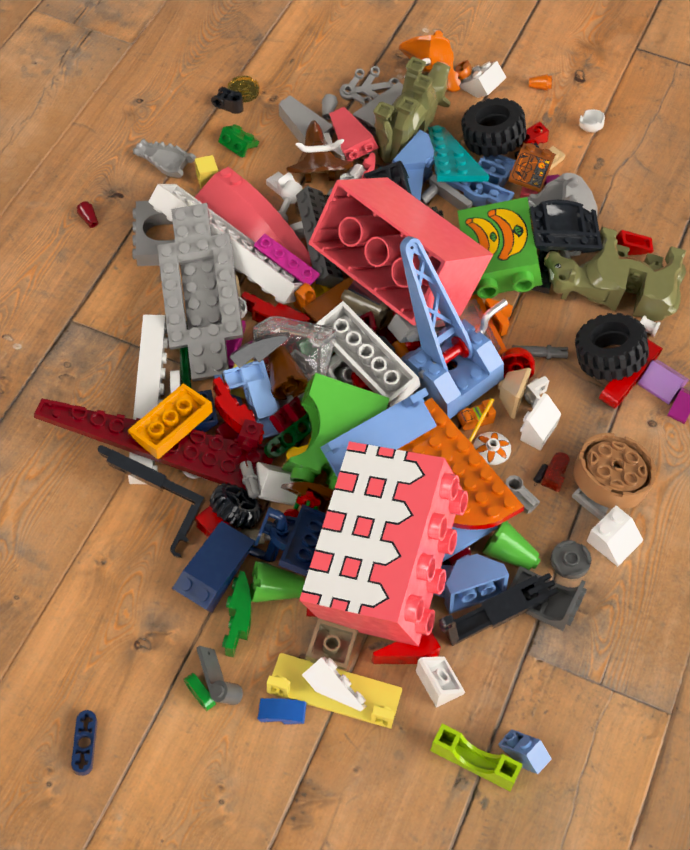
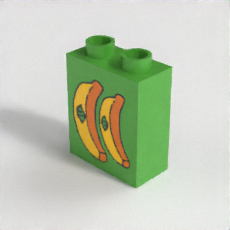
(508, 235)

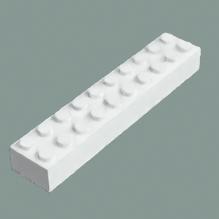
(245, 257)

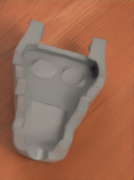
(165, 158)

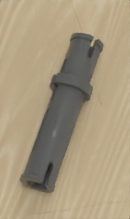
(546, 352)

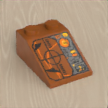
(532, 167)

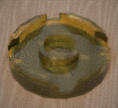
(246, 86)

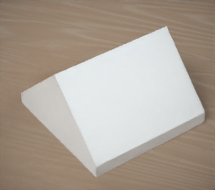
(270, 482)
(439, 679)

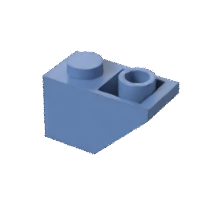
(525, 750)

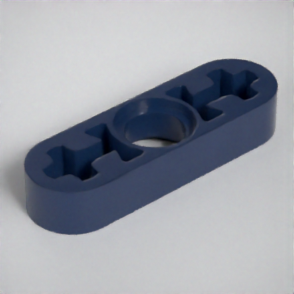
(76, 758)

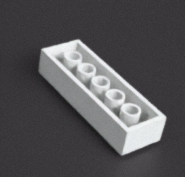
(370, 356)

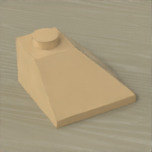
(513, 389)

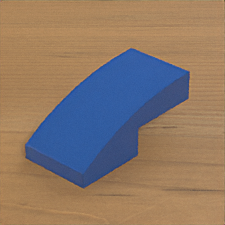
(283, 710)

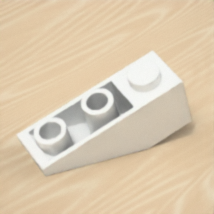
(328, 682)

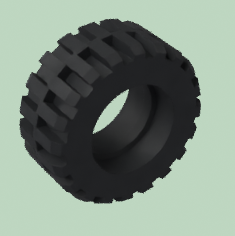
(494, 127)
(617, 361)

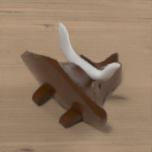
(317, 155)

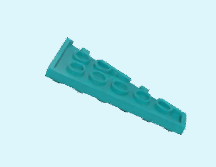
(451, 160)

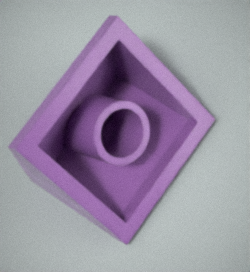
(662, 381)

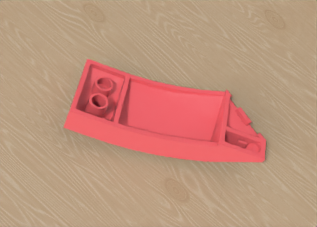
(249, 211)

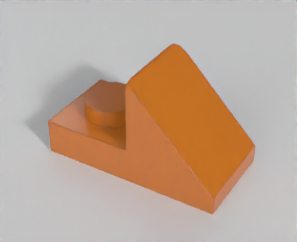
(500, 319)

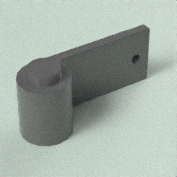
(219, 689)

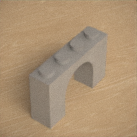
(146, 248)

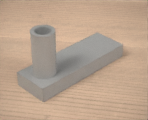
(446, 192)

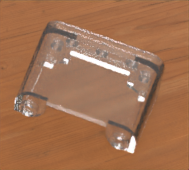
(308, 343)

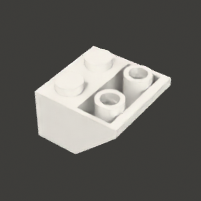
(483, 79)
(540, 422)

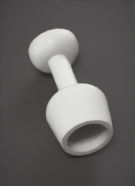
(289, 194)

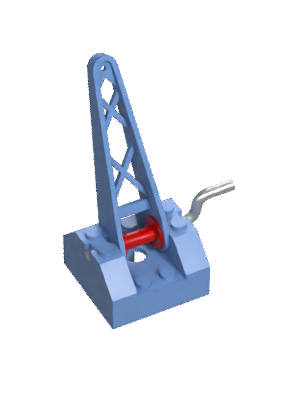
(474, 354)

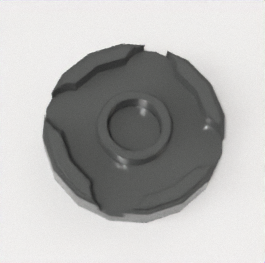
(570, 559)

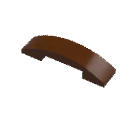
(301, 488)

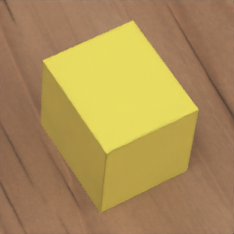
(205, 169)

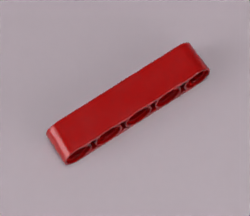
(618, 389)

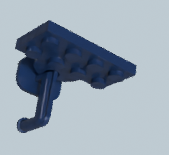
(292, 535)

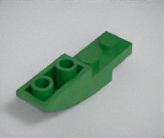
(240, 612)

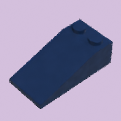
(214, 566)

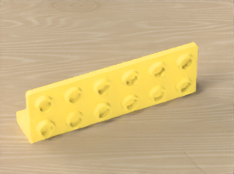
(380, 697)

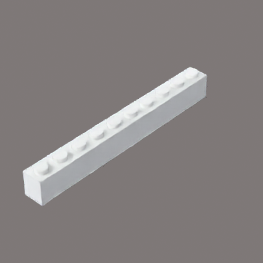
(150, 375)

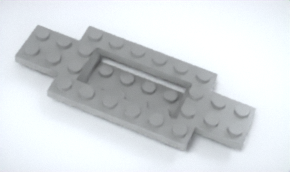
(207, 288)

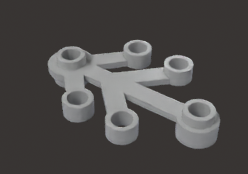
(366, 88)

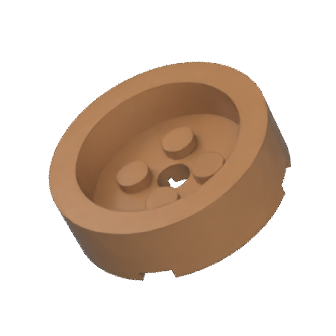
(613, 485)

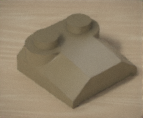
(332, 642)

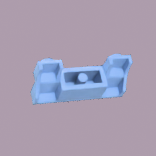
(257, 390)

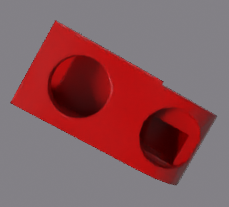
(535, 136)

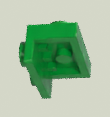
(237, 140)

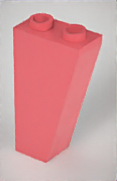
(356, 137)

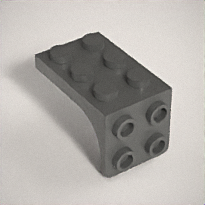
(559, 608)

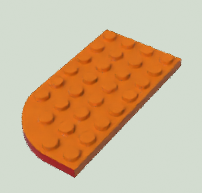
(488, 496)

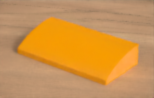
(171, 420)

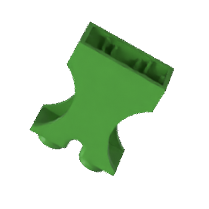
(332, 410)

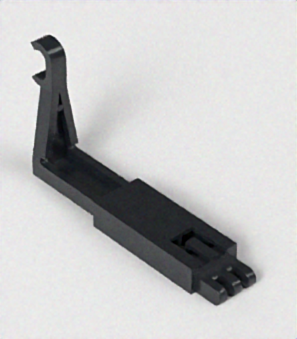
(159, 482)
(499, 609)

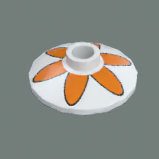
(493, 454)

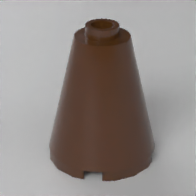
(285, 375)

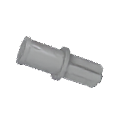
(249, 479)

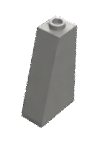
(366, 115)
(298, 117)

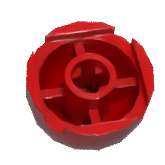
(516, 359)

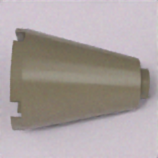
(361, 306)

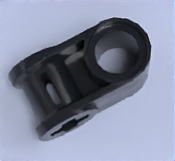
(229, 99)

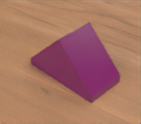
(681, 407)

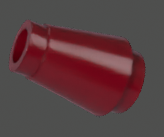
(88, 214)

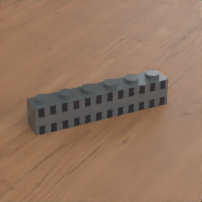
(311, 206)

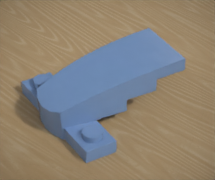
(489, 192)

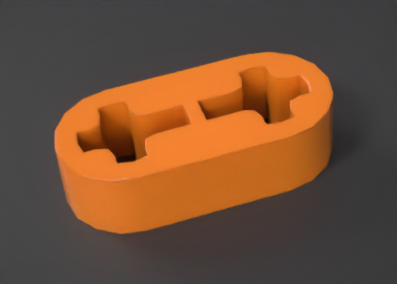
(463, 69)

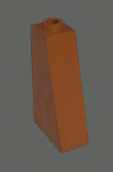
(326, 302)

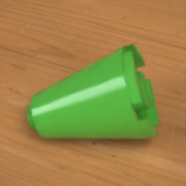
(511, 547)
(274, 583)

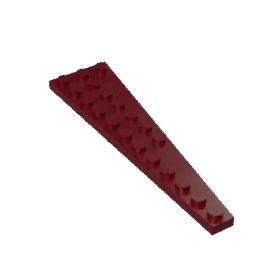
(196, 453)

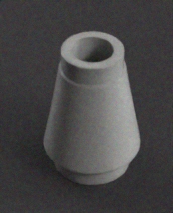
(329, 104)

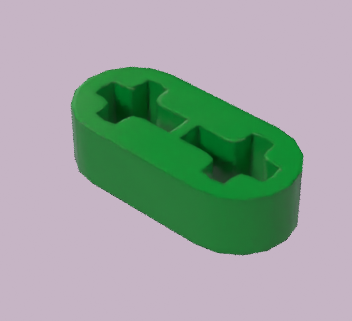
(199, 691)

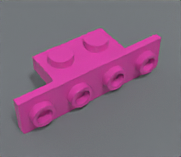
(286, 260)

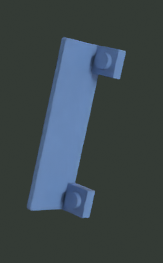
(387, 429)

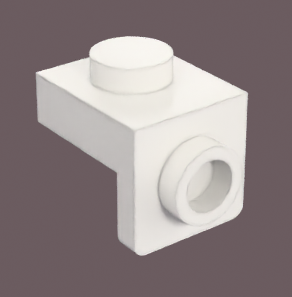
(535, 389)

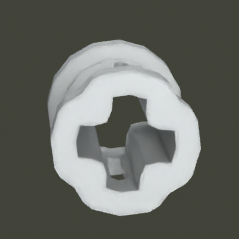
(650, 326)

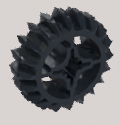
(235, 506)

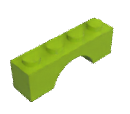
(492, 767)

